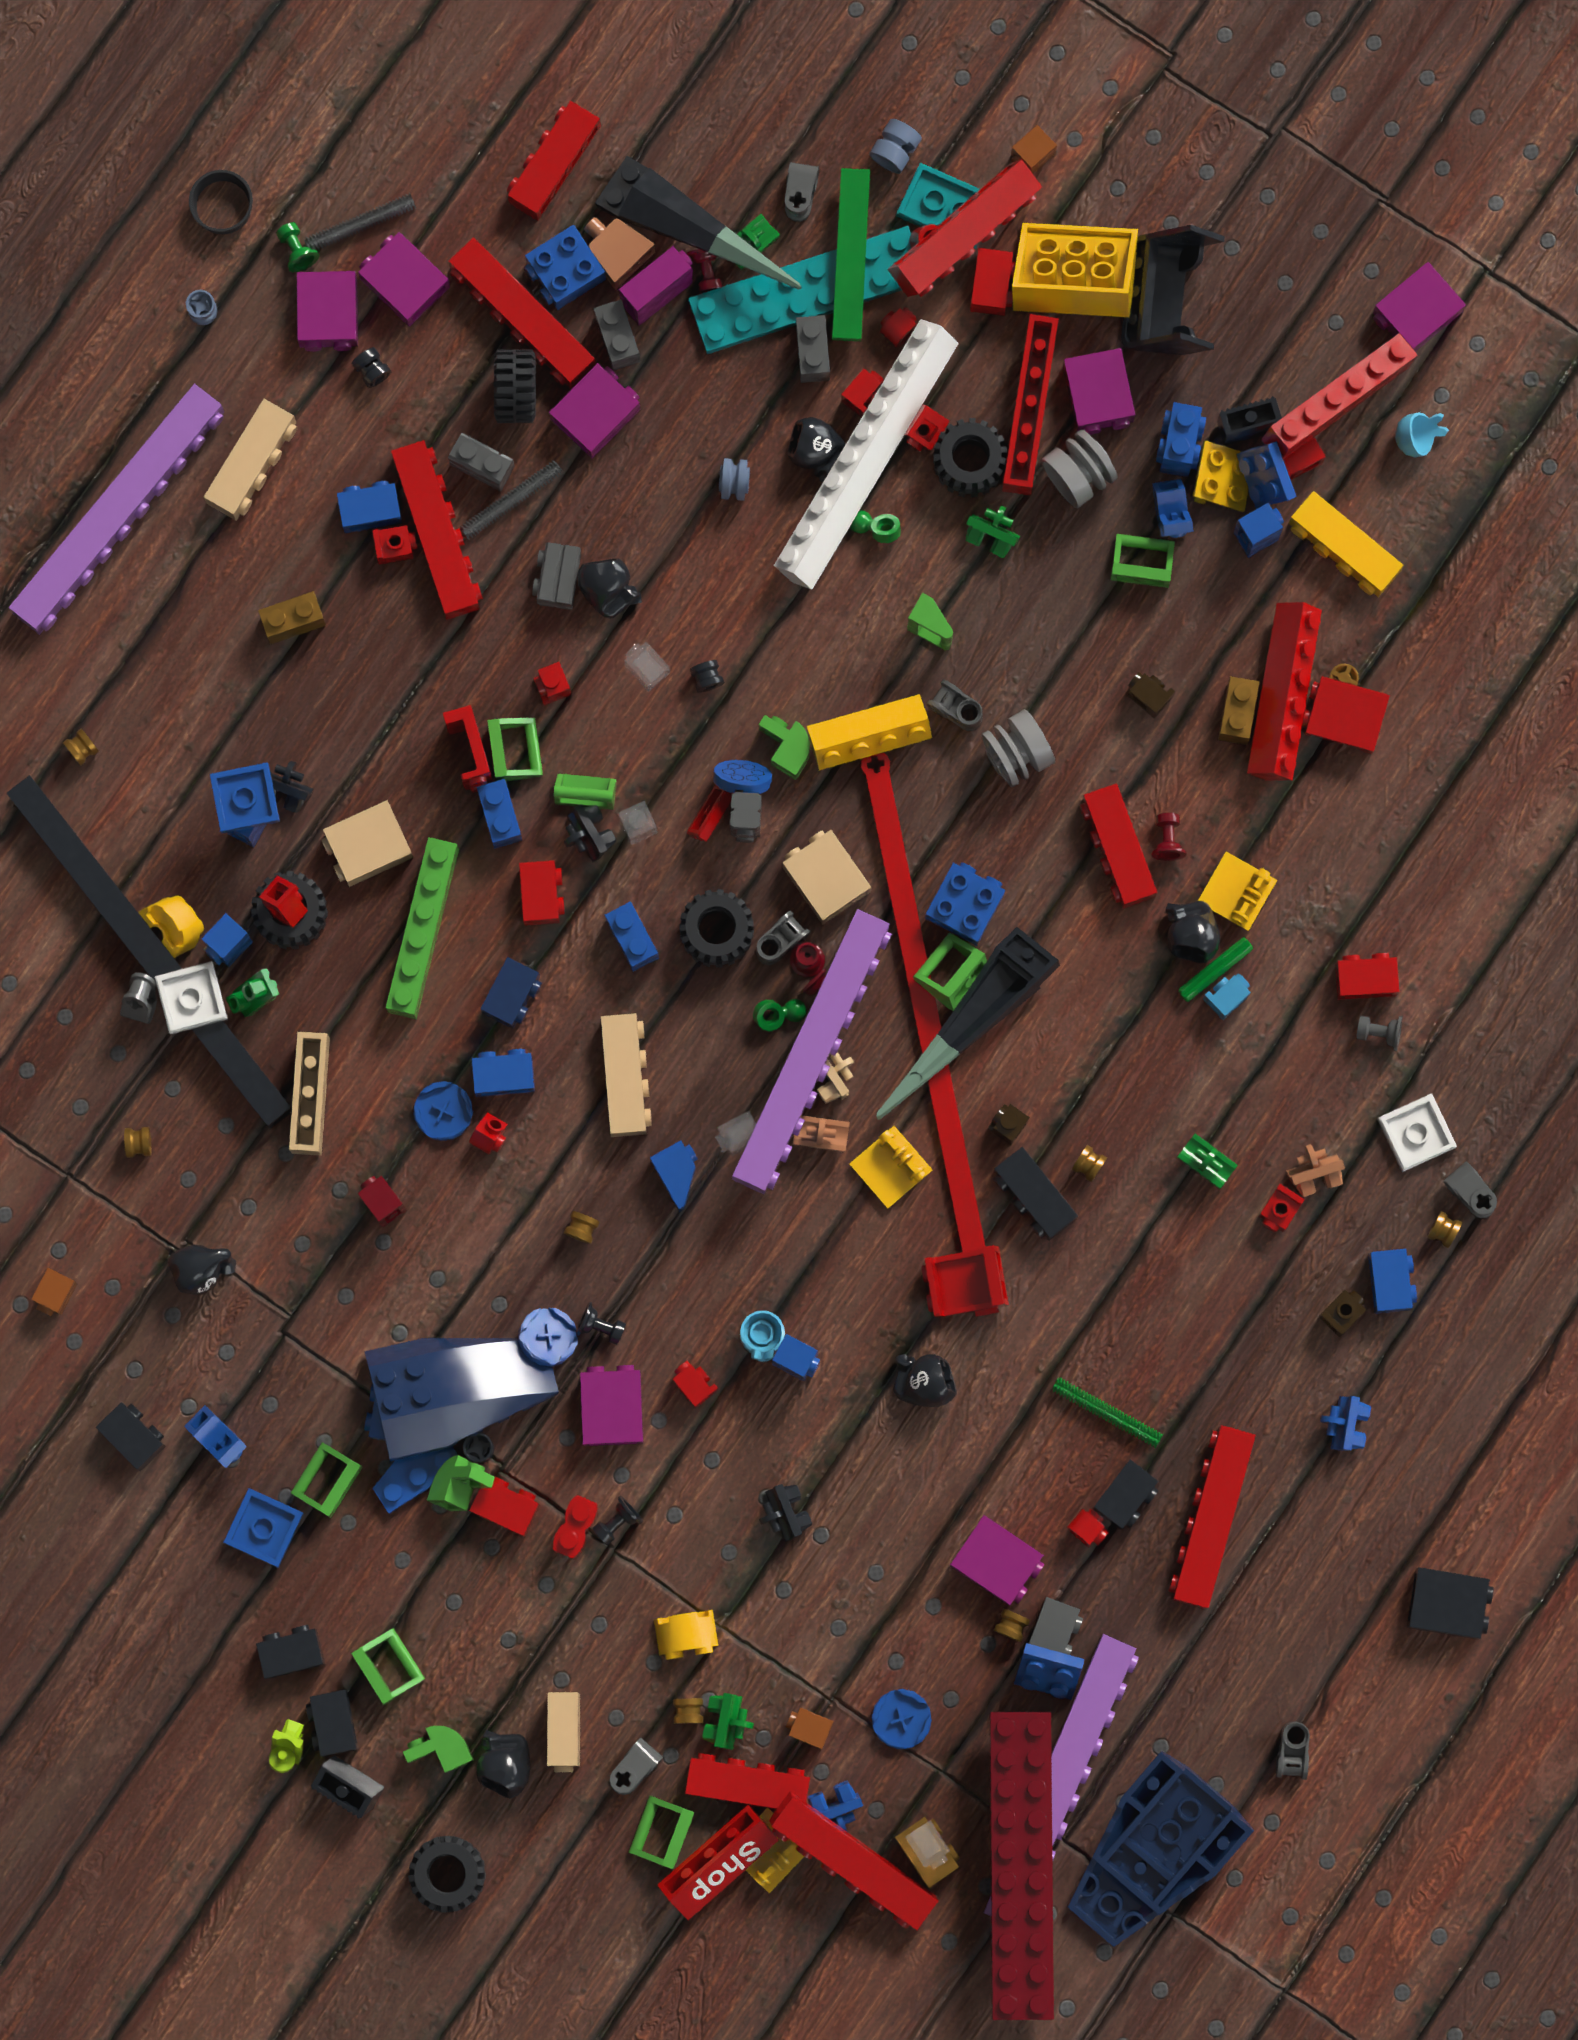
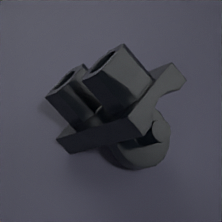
(296, 792)
(584, 834)
(780, 1513)

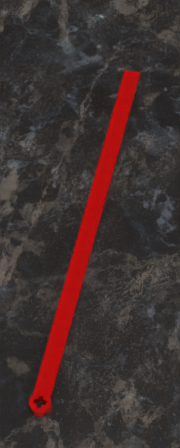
(924, 1005)

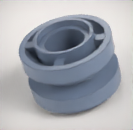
(734, 479)

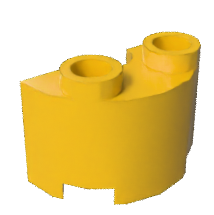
(176, 921)
(686, 1633)

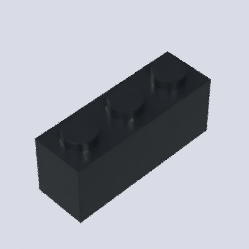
(1034, 1194)

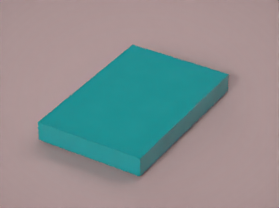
(933, 197)

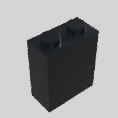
(1449, 1603)

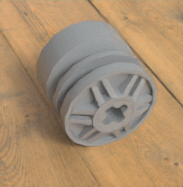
(1083, 465)
(1021, 746)

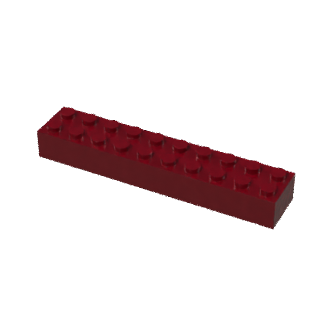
(1021, 1866)

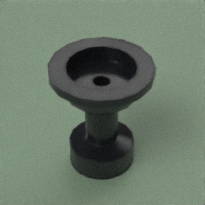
(590, 1321)
(625, 1513)

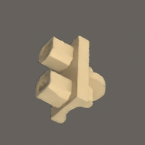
(835, 1087)

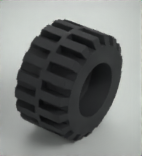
(514, 386)
(974, 434)
(716, 903)
(304, 930)
(420, 1869)

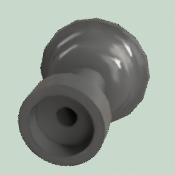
(1391, 1032)

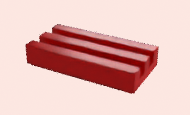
(710, 814)

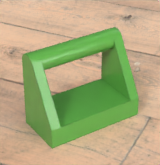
(1141, 574)
(929, 623)
(498, 754)
(585, 790)
(958, 985)
(341, 1486)
(374, 1676)
(677, 1838)

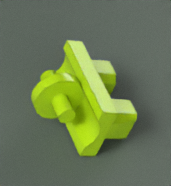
(286, 1747)

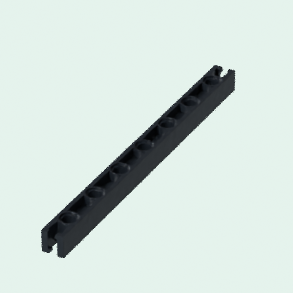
(143, 943)

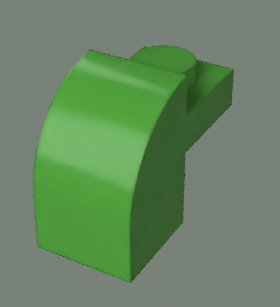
(794, 746)
(455, 1483)
(448, 1745)

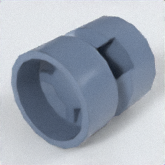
(894, 147)

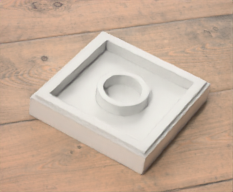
(191, 997)
(1417, 1132)

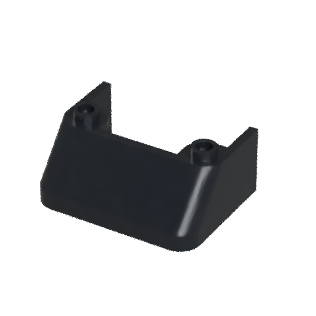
(1159, 291)

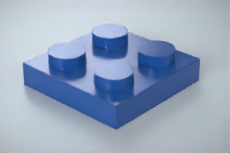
(1266, 475)
(244, 797)
(263, 1527)
(1049, 1671)

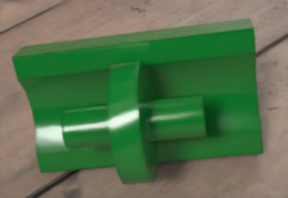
(758, 234)
(1004, 538)
(253, 994)
(1207, 1161)
(731, 1721)

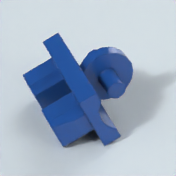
(1343, 1421)
(847, 1801)

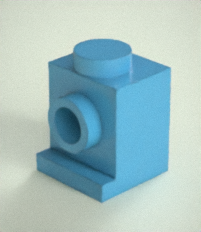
(1228, 995)

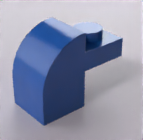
(1172, 508)
(215, 1436)

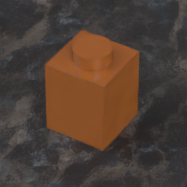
(1034, 149)
(53, 1292)
(809, 1727)

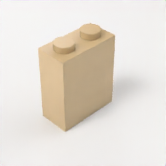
(366, 844)
(826, 876)
(563, 1731)

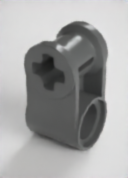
(800, 186)
(954, 705)
(785, 935)
(140, 1000)
(1467, 1187)
(1293, 1753)
(638, 1763)

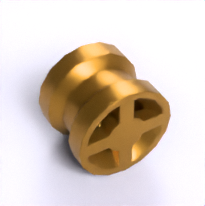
(1345, 673)
(80, 747)
(137, 1142)
(1089, 1163)
(581, 1227)
(1444, 1229)
(1011, 1625)
(688, 1710)

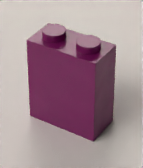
(403, 278)
(656, 285)
(1419, 307)
(327, 310)
(1099, 391)
(595, 409)
(611, 1406)
(998, 1561)

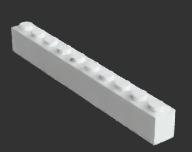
(866, 454)

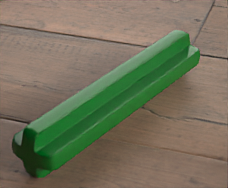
(1215, 969)

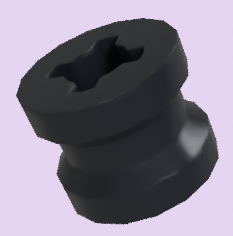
(707, 676)

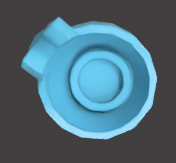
(1417, 433)
(762, 1335)

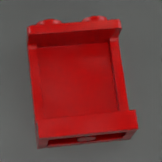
(1345, 713)
(464, 720)
(965, 1282)

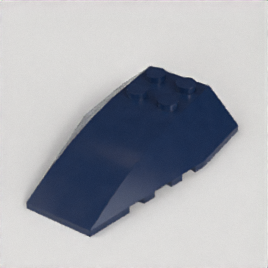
(451, 1389)
(1157, 1849)

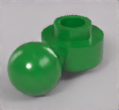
(884, 527)
(793, 1010)

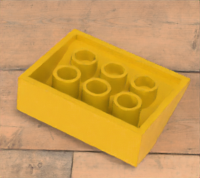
(1075, 270)

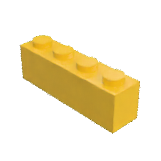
(1345, 544)
(869, 732)

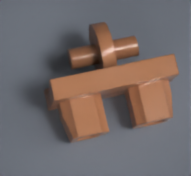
(823, 1134)
(1327, 1167)

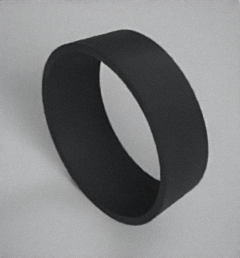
(212, 177)

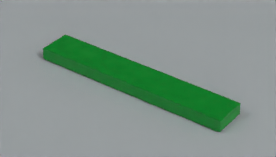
(851, 254)

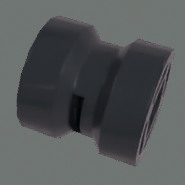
(371, 367)
(474, 1447)

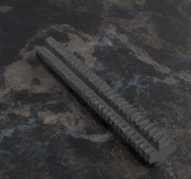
(360, 222)
(510, 499)

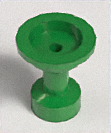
(301, 256)

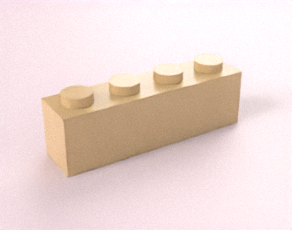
(250, 460)
(624, 1075)
(309, 1093)

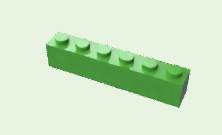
(422, 928)

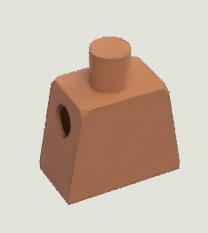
(618, 249)

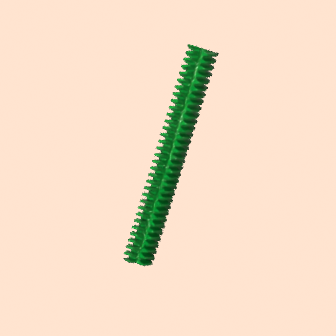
(1107, 1412)

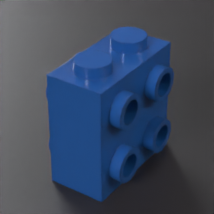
(564, 268)
(1182, 429)
(965, 903)

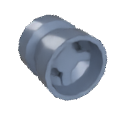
(198, 302)

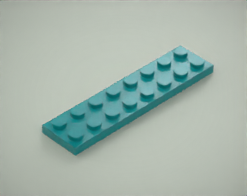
(767, 306)

